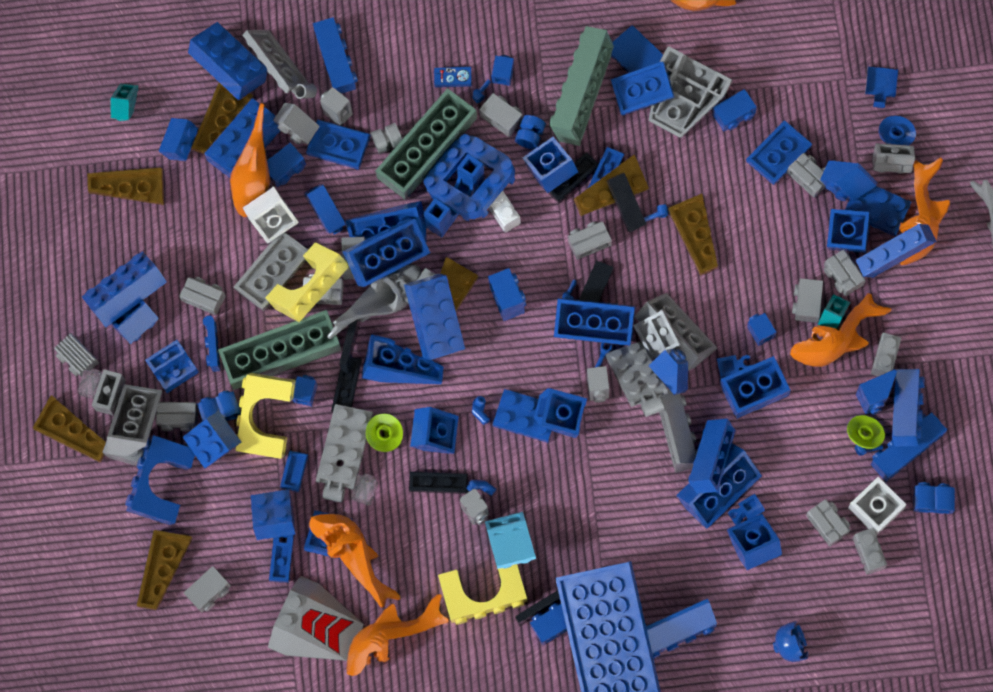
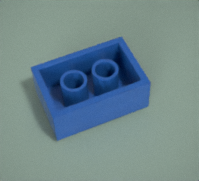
(755, 387)

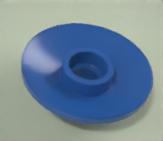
(899, 126)

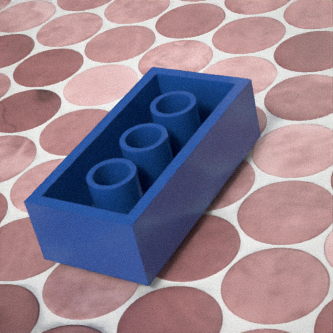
(227, 60)
(230, 144)
(386, 252)
(124, 289)
(434, 316)
(594, 321)

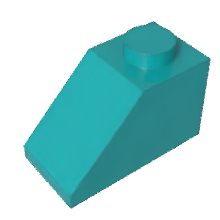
(123, 102)
(834, 312)

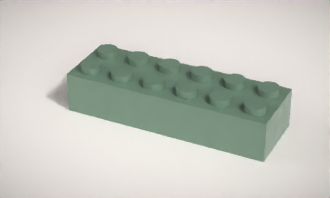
(582, 85)
(426, 144)
(280, 349)

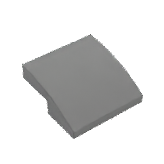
(657, 334)

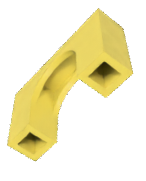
(300, 301)
(253, 439)
(462, 608)

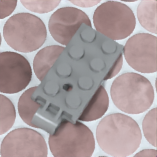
(279, 64)
(632, 369)
(347, 443)

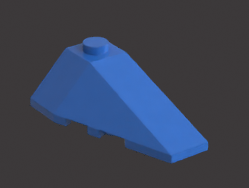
(376, 222)
(395, 364)

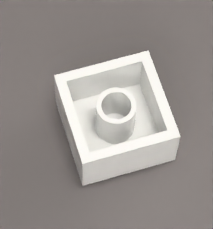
(270, 215)
(877, 506)

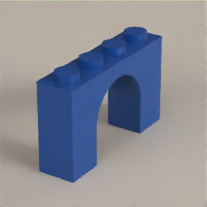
(470, 177)
(142, 499)

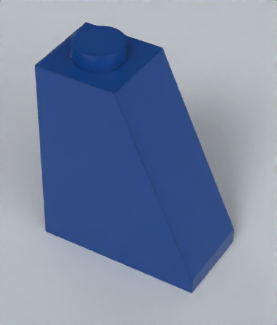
(325, 209)

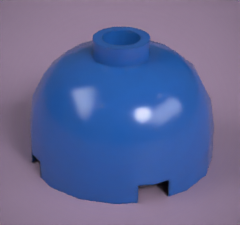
(790, 642)

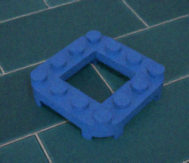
(476, 205)

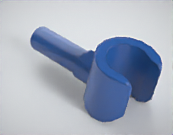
(477, 93)
(662, 213)
(567, 294)
(602, 355)
(861, 451)

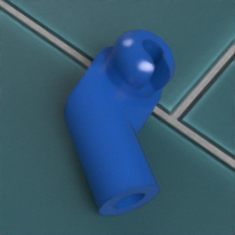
(478, 410)
(483, 485)

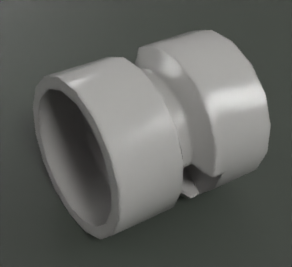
(386, 138)

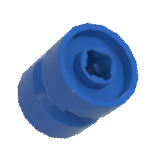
(530, 132)

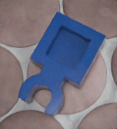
(730, 365)
(748, 508)

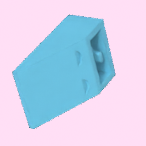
(510, 540)

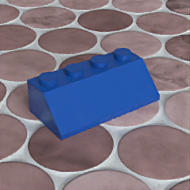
(737, 478)
(681, 627)

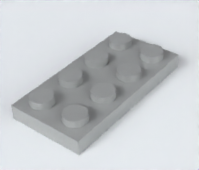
(272, 267)

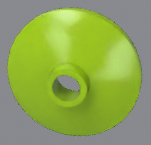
(391, 428)
(865, 432)

